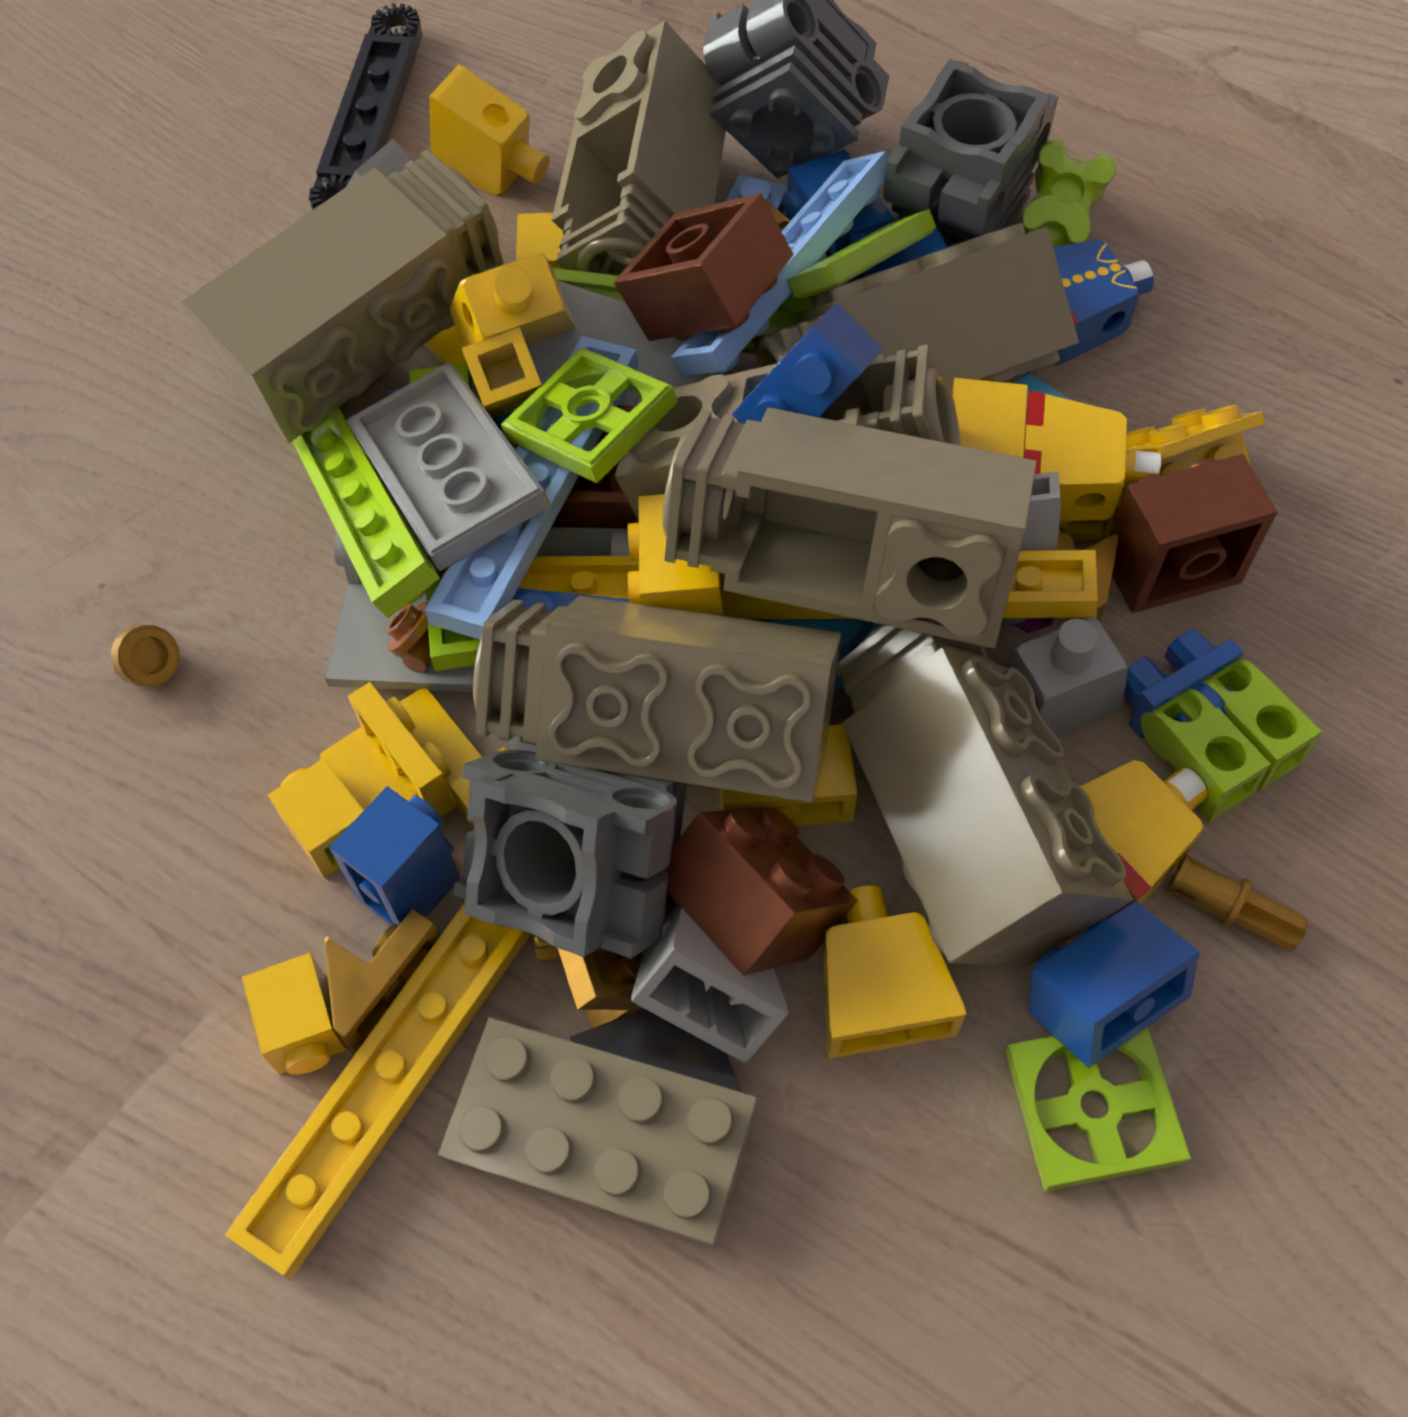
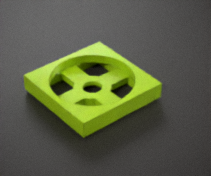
(568, 393)
(1060, 1168)

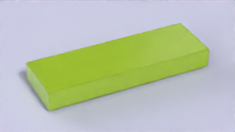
(861, 255)

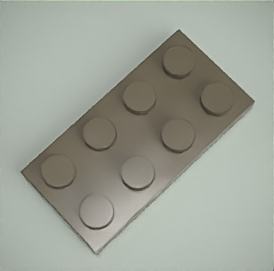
(601, 1130)

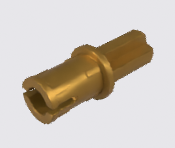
(1236, 903)

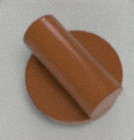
(411, 637)

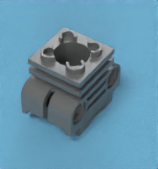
(792, 79)
(968, 153)
(569, 852)

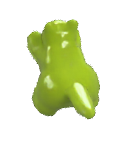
(1066, 193)

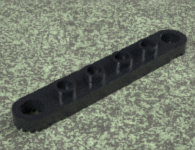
(369, 99)

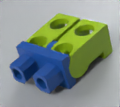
(1218, 720)

